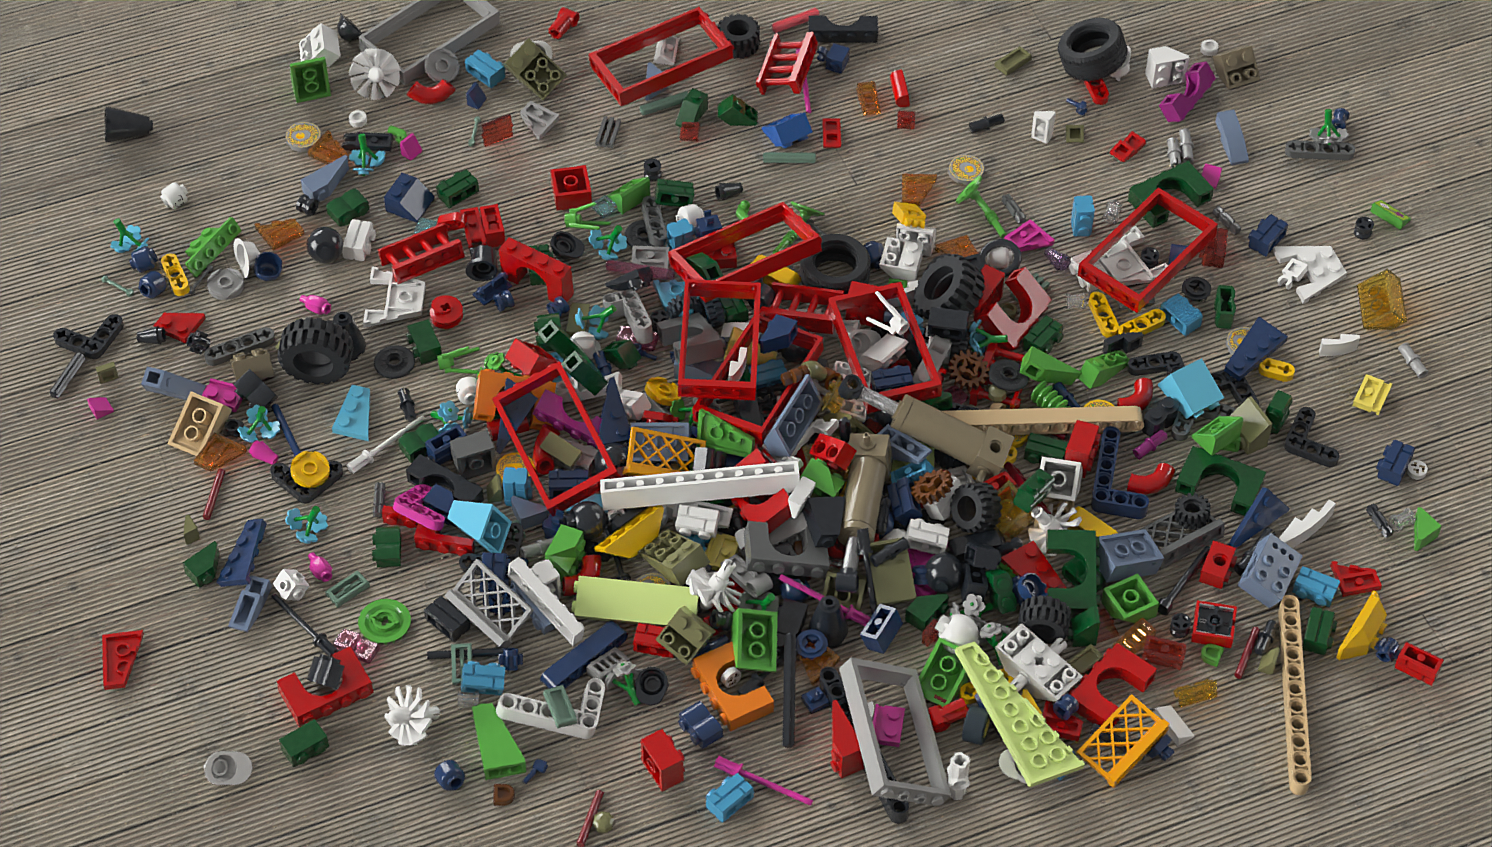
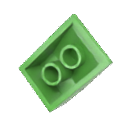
(310, 79)
(755, 639)
(942, 674)

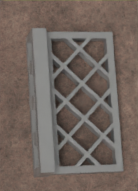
(475, 613)

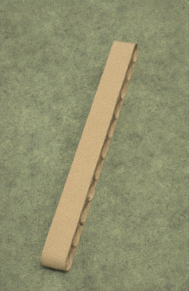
(1052, 419)
(1294, 701)

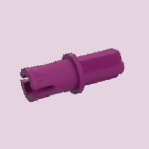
(1150, 444)

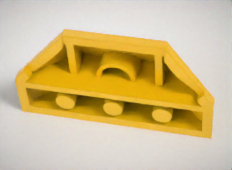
(634, 534)
(1364, 630)

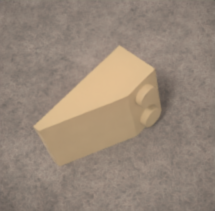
(198, 423)

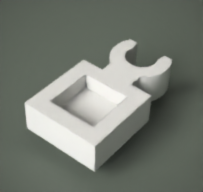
(1293, 271)

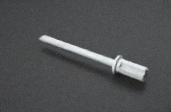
(367, 457)

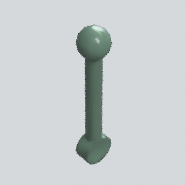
(471, 142)
(129, 292)

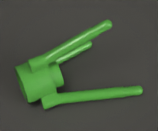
(574, 220)
(446, 360)

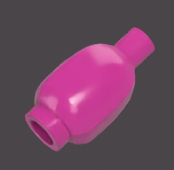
(316, 304)
(320, 567)

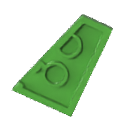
(723, 436)

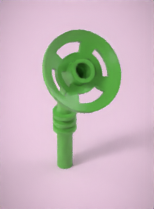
(972, 193)
(791, 236)

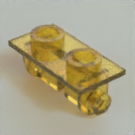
(831, 400)
(1199, 692)

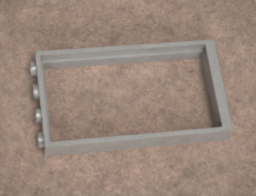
(415, 9)
(852, 672)

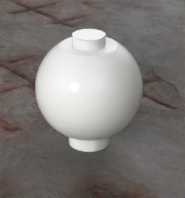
(957, 630)

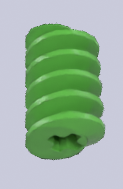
(1046, 398)

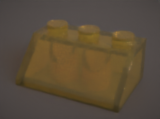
(1382, 301)

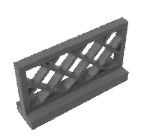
(1188, 542)

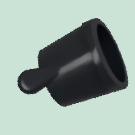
(482, 264)

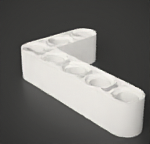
(539, 709)

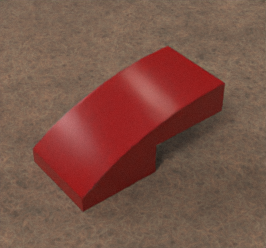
(831, 132)
(1128, 147)

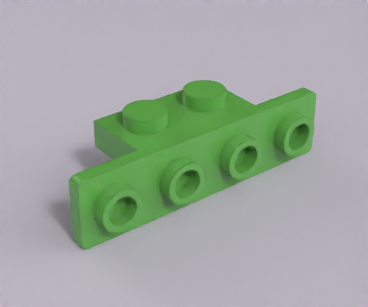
(210, 245)

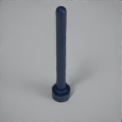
(285, 428)

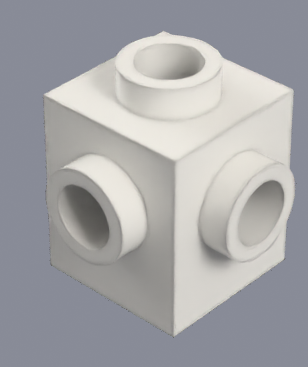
(291, 584)

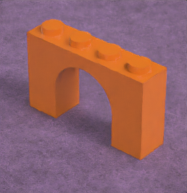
(491, 383)
(733, 710)

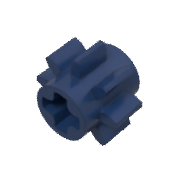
(1387, 649)
(511, 659)

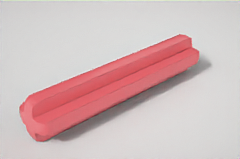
(794, 20)

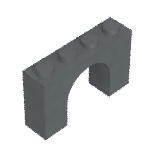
(702, 340)
(764, 558)

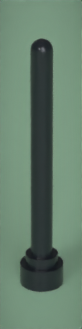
(1166, 603)

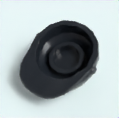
(347, 29)
(566, 245)
(651, 685)

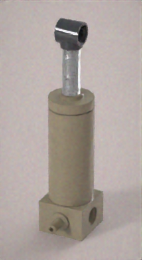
(980, 450)
(862, 500)

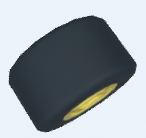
(976, 725)

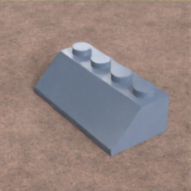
(794, 419)

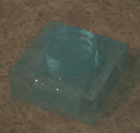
(604, 206)
(424, 224)

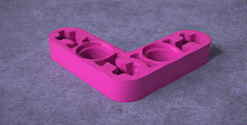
(412, 507)

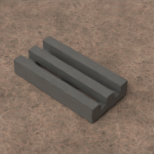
(610, 122)

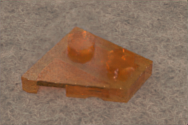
(326, 149)
(916, 187)
(280, 232)
(960, 245)
(218, 452)
(814, 666)

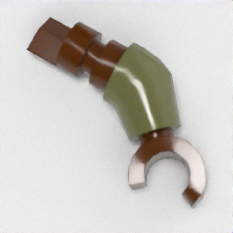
(816, 372)

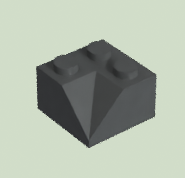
(473, 454)

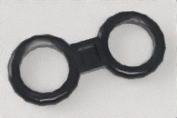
(979, 259)

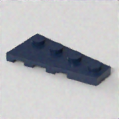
(1255, 348)
(242, 556)

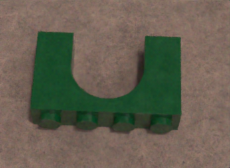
(1181, 178)
(575, 359)
(1201, 464)
(1083, 546)

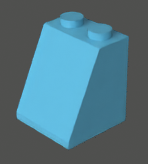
(1192, 389)
(481, 523)

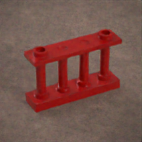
(798, 70)
(424, 262)
(796, 293)
(993, 351)

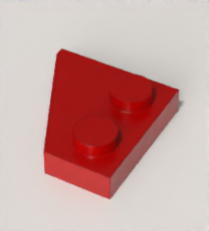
(180, 324)
(658, 417)
(1355, 579)
(1067, 729)

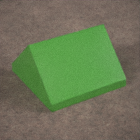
(630, 194)
(1218, 433)

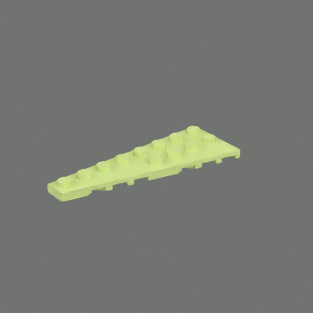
(1029, 739)

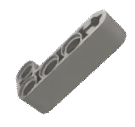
(630, 305)
(790, 530)

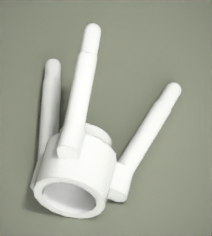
(897, 323)

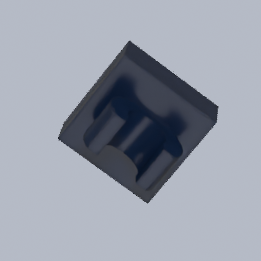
(815, 700)
(1162, 749)

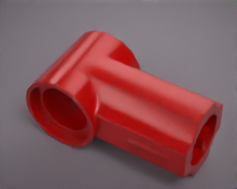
(565, 19)
(943, 716)

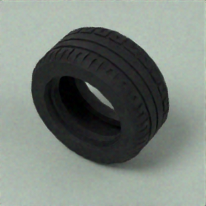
(1097, 63)
(837, 248)

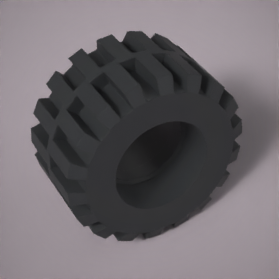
(742, 33)
(976, 507)
(1045, 617)

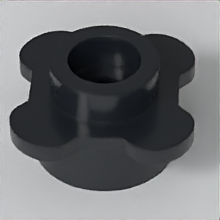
(231, 427)

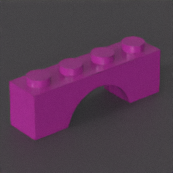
(1198, 80)
(551, 410)

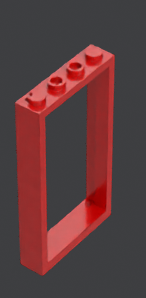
(650, 36)
(745, 228)
(1120, 291)
(803, 339)
(719, 388)
(919, 391)
(583, 489)

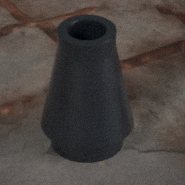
(728, 190)
(153, 335)

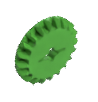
(378, 611)

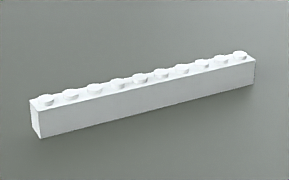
(699, 485)

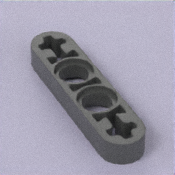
(1320, 152)
(654, 221)
(238, 343)

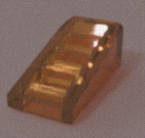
(868, 87)
(1140, 628)

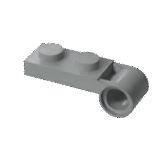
(938, 351)
(750, 581)

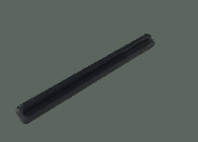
(789, 690)

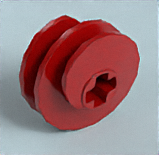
(446, 312)

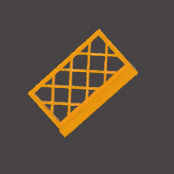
(641, 469)
(1139, 748)

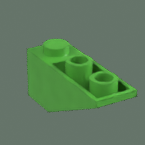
(1044, 367)
(1102, 368)

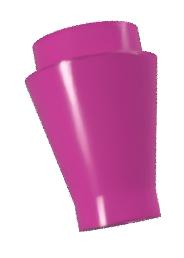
(262, 452)

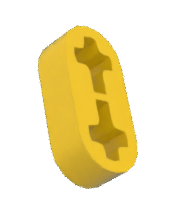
(1276, 370)

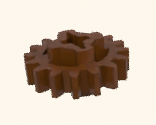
(968, 370)
(932, 486)

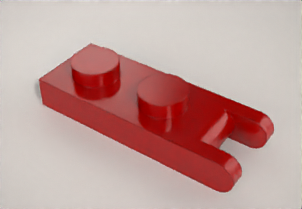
(473, 229)

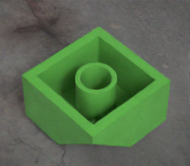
(826, 483)
(566, 551)
(1130, 600)

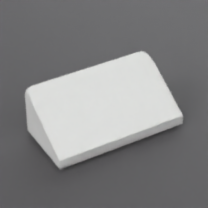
(666, 51)
(1043, 125)
(799, 496)
(1177, 729)

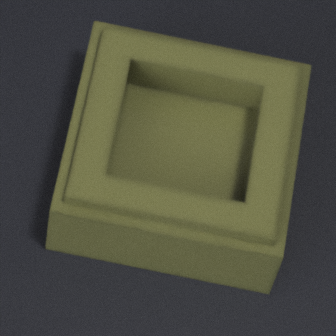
(106, 372)

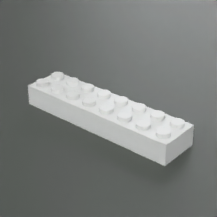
(546, 601)

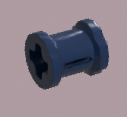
(1340, 119)

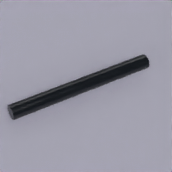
(475, 653)

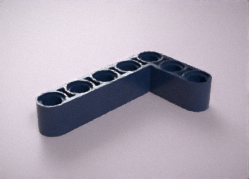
(1110, 500)

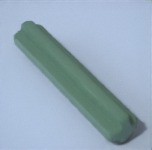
(663, 103)
(788, 157)

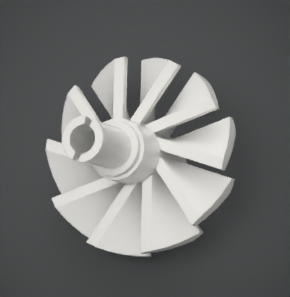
(378, 66)
(1047, 521)
(713, 587)
(410, 719)

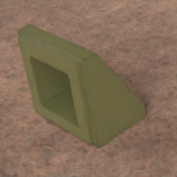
(1074, 133)
(494, 490)
(190, 530)
(1269, 661)

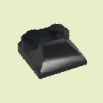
(635, 279)

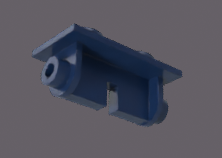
(495, 286)

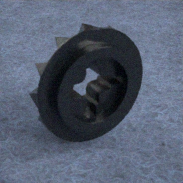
(1191, 283)

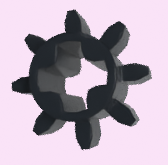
(198, 342)

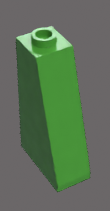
(497, 747)

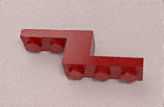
(427, 538)

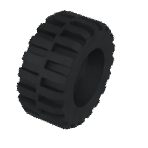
(949, 284)
(315, 350)

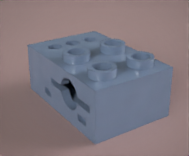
(681, 429)
(1128, 555)
(1270, 570)

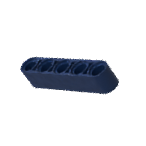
(575, 662)

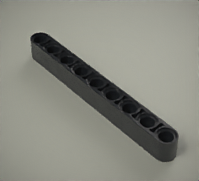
(836, 687)

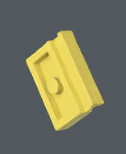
(1372, 394)
(720, 549)

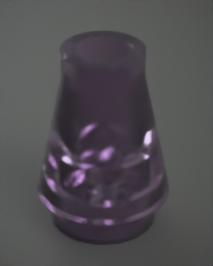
(1058, 259)

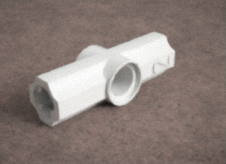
(958, 775)

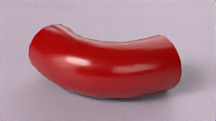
(433, 94)
(1142, 394)
(542, 460)
(1151, 483)
(590, 567)

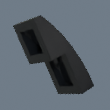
(1125, 341)

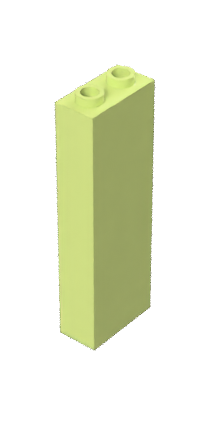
(630, 601)

